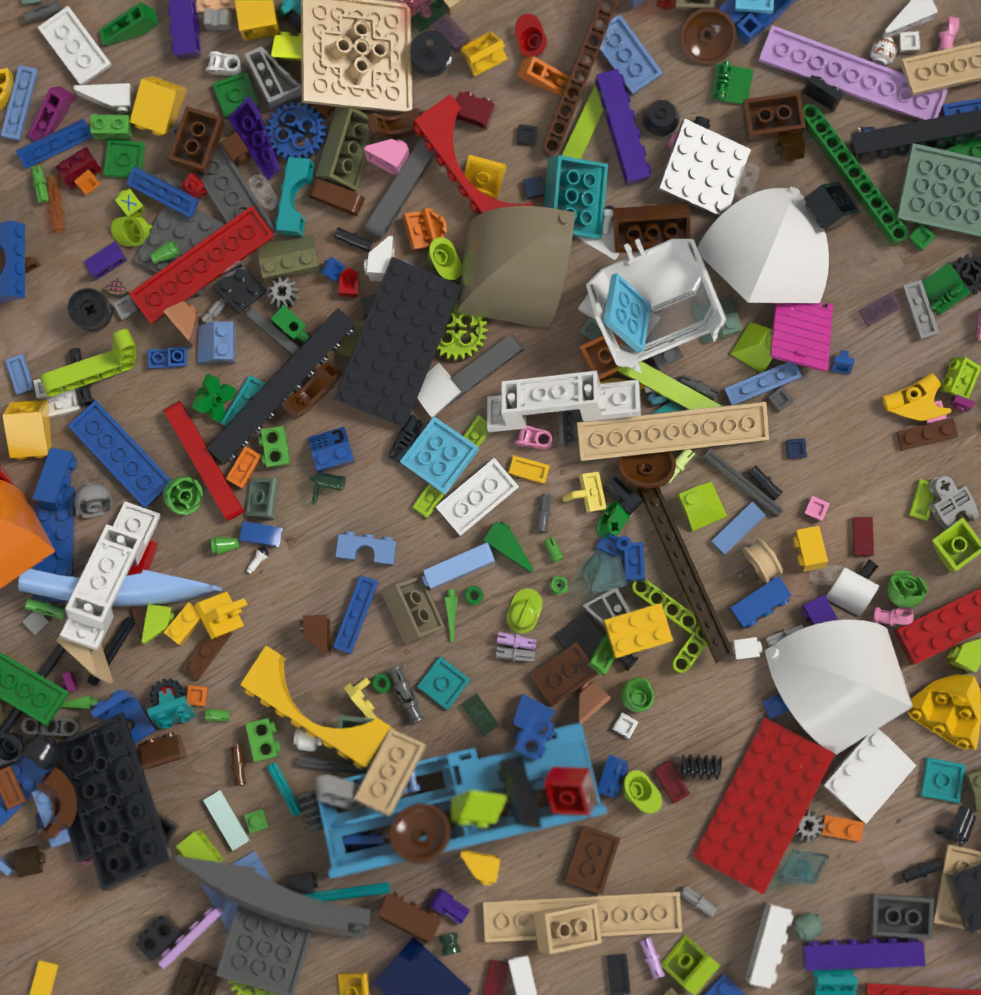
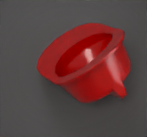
(530, 35)

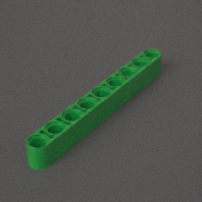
(854, 184)

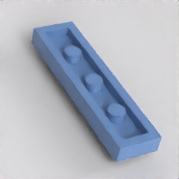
(19, 103)
(762, 383)

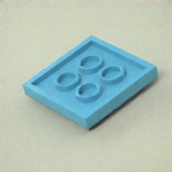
(627, 313)
(439, 455)

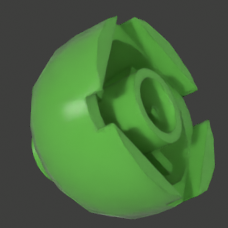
(182, 495)
(906, 590)

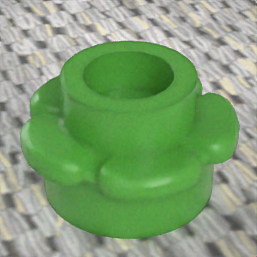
(559, 580)

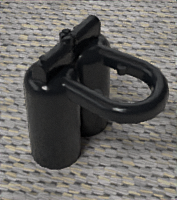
(961, 827)

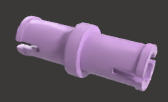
(516, 641)
(652, 958)

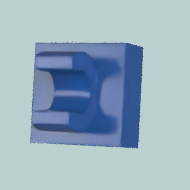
(332, 269)
(842, 363)

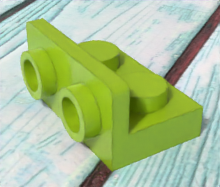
(960, 377)

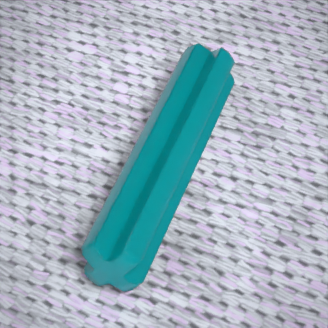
(284, 789)

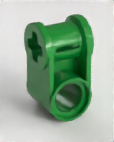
(612, 520)

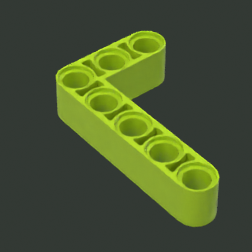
(93, 369)
(677, 619)

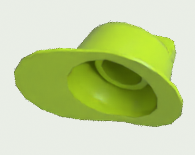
(130, 230)
(444, 259)
(524, 610)
(642, 792)

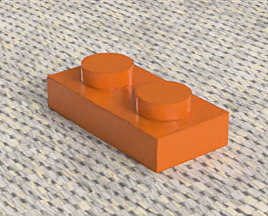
(244, 467)
(842, 828)

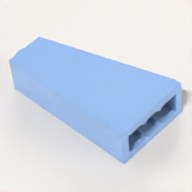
(458, 566)

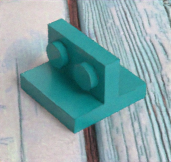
(835, 982)

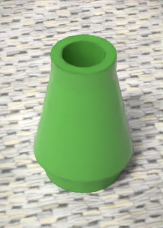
(165, 252)
(223, 544)

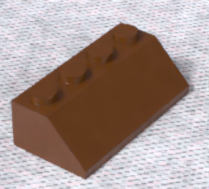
(650, 224)

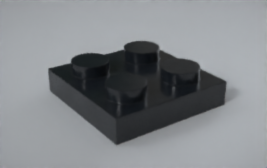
(823, 93)
(239, 289)

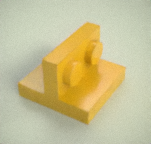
(484, 52)
(485, 175)
(221, 614)

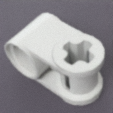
(220, 64)

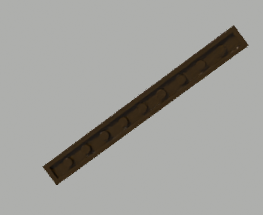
(687, 574)

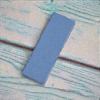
(738, 528)

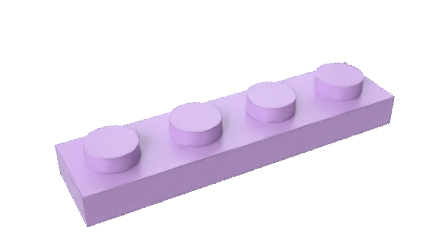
(185, 941)

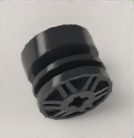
(90, 299)

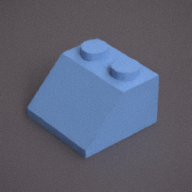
(217, 343)

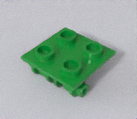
(731, 83)
(945, 288)

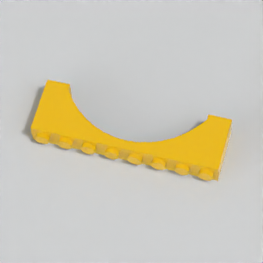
(268, 682)

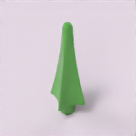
(451, 605)
(84, 702)

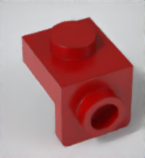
(194, 186)

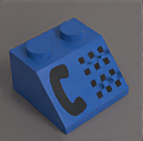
(331, 450)

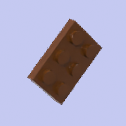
(564, 674)
(592, 859)

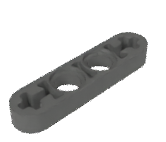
(271, 330)

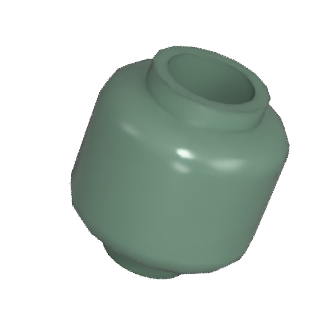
(808, 926)

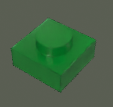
(921, 237)

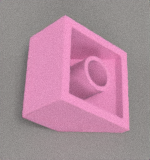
(388, 155)

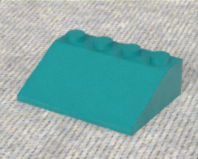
(578, 188)

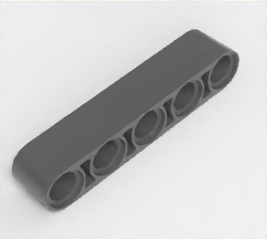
(486, 365)

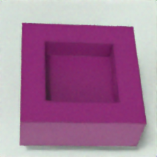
(961, 403)
(69, 682)

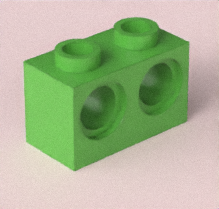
(111, 127)
(279, 446)
(257, 741)

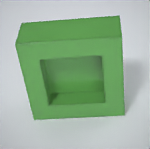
(256, 821)

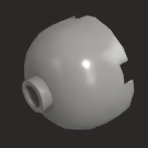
(92, 500)

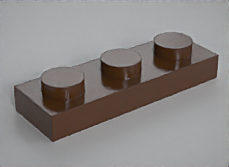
(927, 434)
(205, 655)

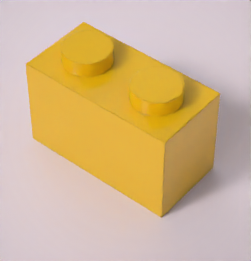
(810, 548)
(184, 624)

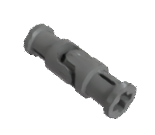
(403, 691)

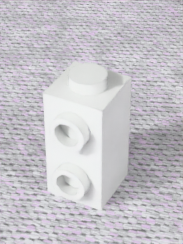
(522, 975)

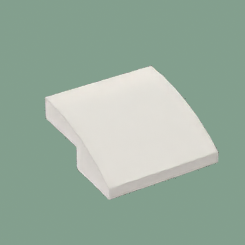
(437, 390)
(60, 404)
(852, 592)

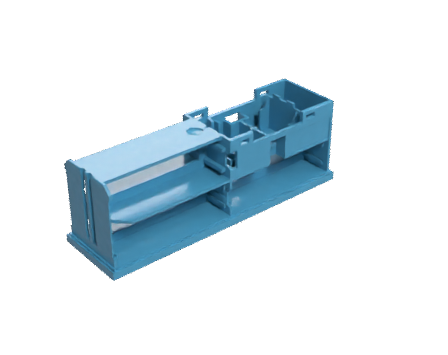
(476, 774)

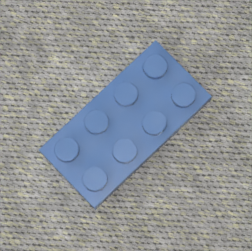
(627, 54)

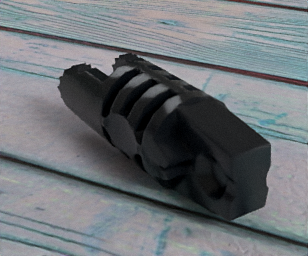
(405, 438)

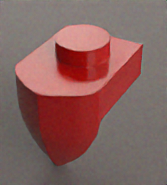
(348, 283)

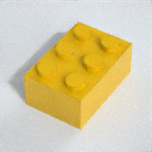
(638, 630)

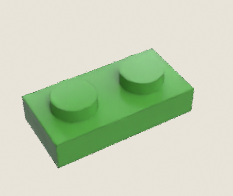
(602, 657)

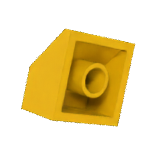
(482, 865)

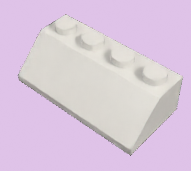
(768, 945)

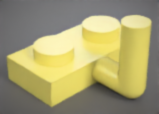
(591, 492)
(357, 696)

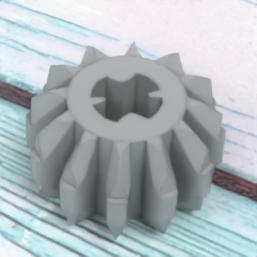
(290, 291)
(813, 827)

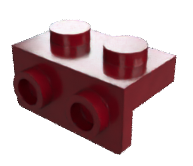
(76, 165)

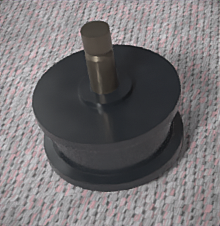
(430, 53)

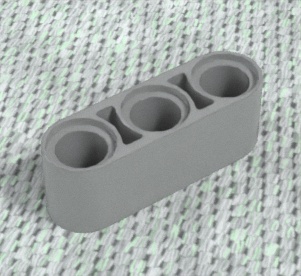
(337, 792)

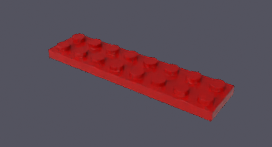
(202, 264)

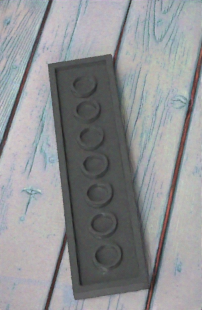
(229, 188)

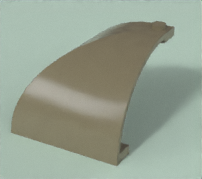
(516, 264)

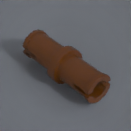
(238, 765)

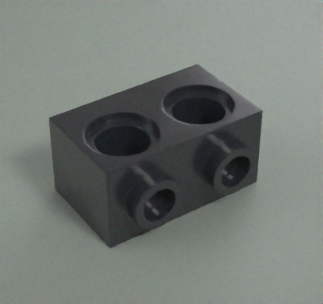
(161, 940)

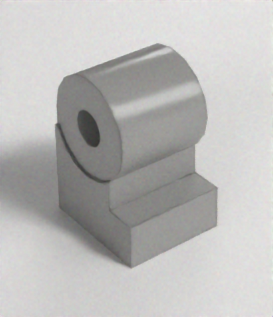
(217, 19)

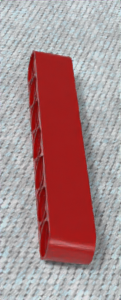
(203, 461)

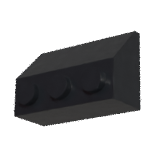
(518, 792)

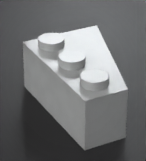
(272, 79)
(607, 606)

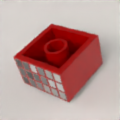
(570, 790)

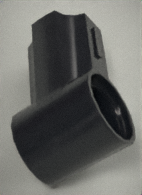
(627, 499)

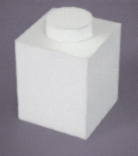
(746, 648)

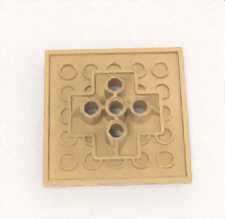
(332, 74)

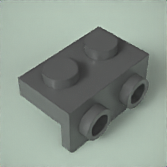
(567, 432)

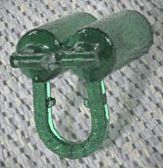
(326, 481)

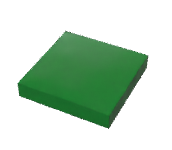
(233, 92)
(122, 157)

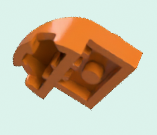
(423, 228)

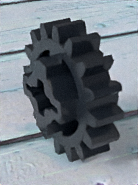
(969, 266)

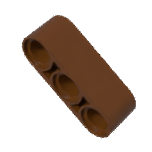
(336, 197)

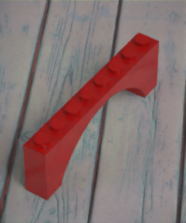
(437, 130)

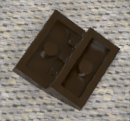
(195, 979)

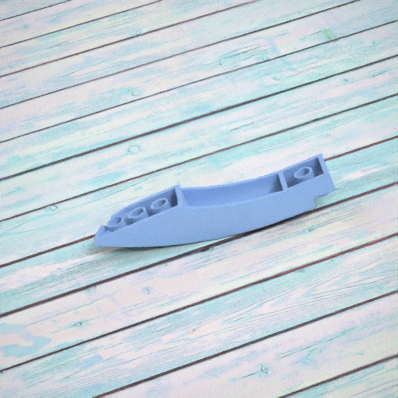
(135, 591)

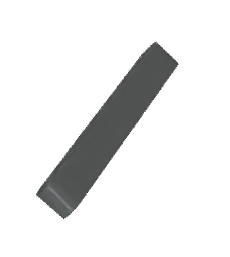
(399, 191)

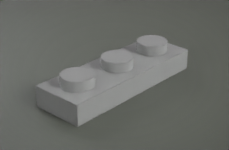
(920, 309)

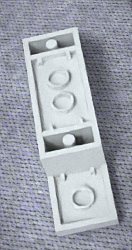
(562, 394)
(117, 549)

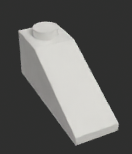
(912, 15)
(111, 96)

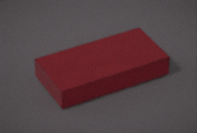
(863, 536)
(671, 782)
(495, 978)

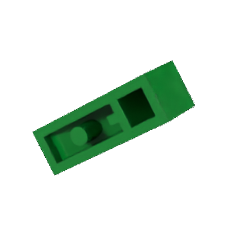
(130, 24)
(504, 542)

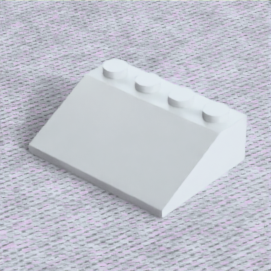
(868, 775)

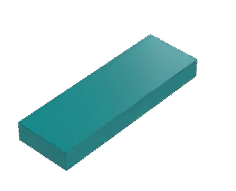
(247, 392)

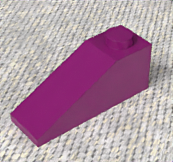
(51, 112)

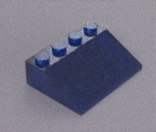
(419, 973)

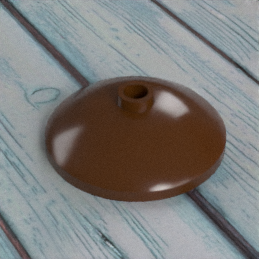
(715, 46)
(659, 469)
(414, 823)

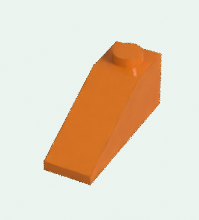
(543, 76)

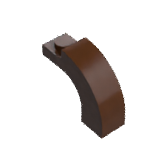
(393, 126)
(312, 391)
(63, 800)

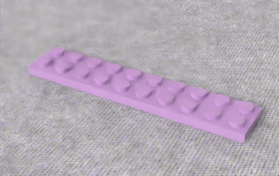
(849, 73)

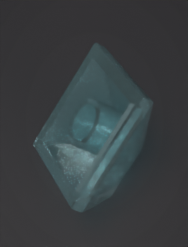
(603, 572)
(803, 867)

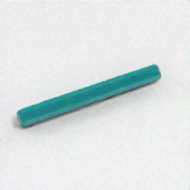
(351, 892)

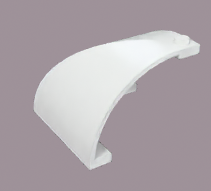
(769, 248)
(839, 680)

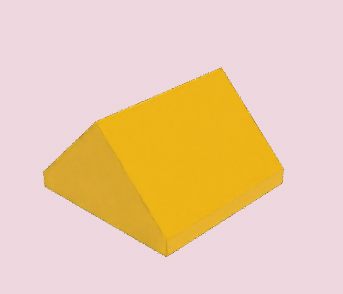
(354, 983)

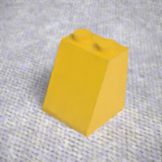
(257, 19)
(157, 105)
(27, 429)

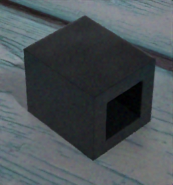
(303, 883)

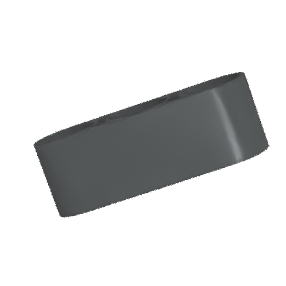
(60, 729)

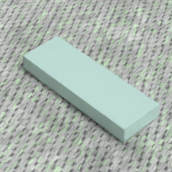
(226, 820)

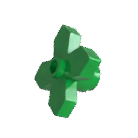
(212, 396)

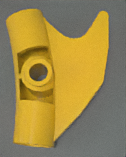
(919, 407)

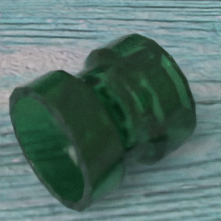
(449, 943)

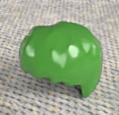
(637, 694)

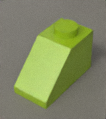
(156, 622)

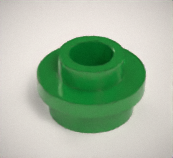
(478, 600)
(377, 678)

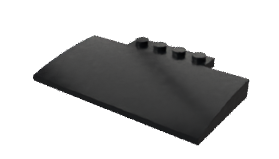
(114, 804)

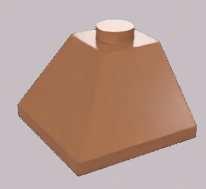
(185, 320)
(590, 700)

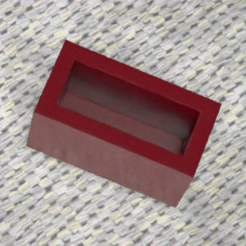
(475, 110)

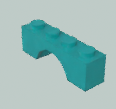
(297, 174)

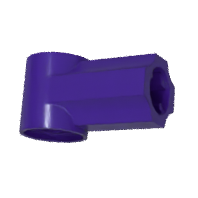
(444, 903)

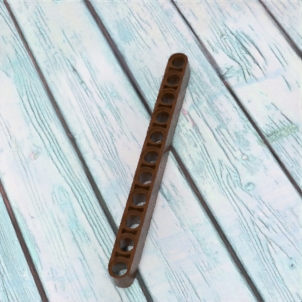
(584, 69)

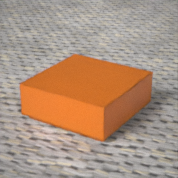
(87, 182)
(197, 695)

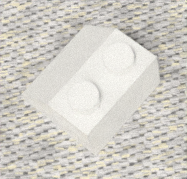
(378, 259)

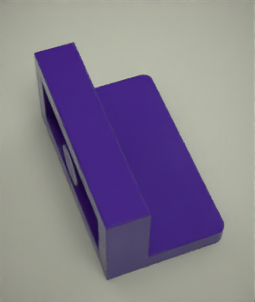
(105, 261)

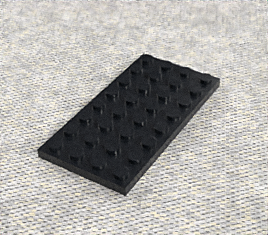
(398, 342)

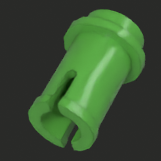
(553, 549)
(217, 715)

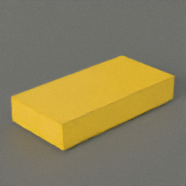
(528, 469)
(44, 978)

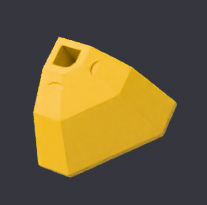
(950, 709)

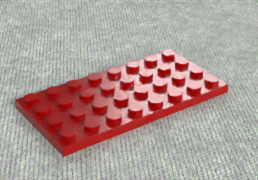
(764, 805)

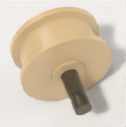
(761, 560)

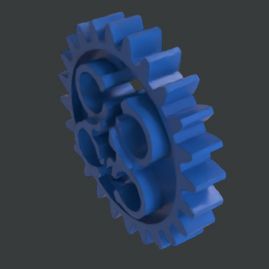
(302, 117)

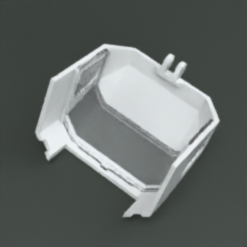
(679, 296)

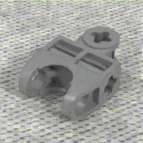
(950, 501)

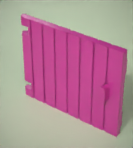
(802, 334)

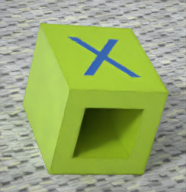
(129, 203)

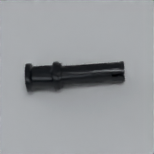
(83, 392)

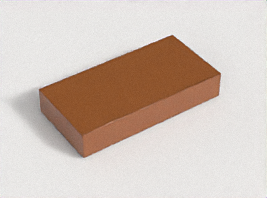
(10, 788)

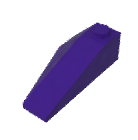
(252, 131)

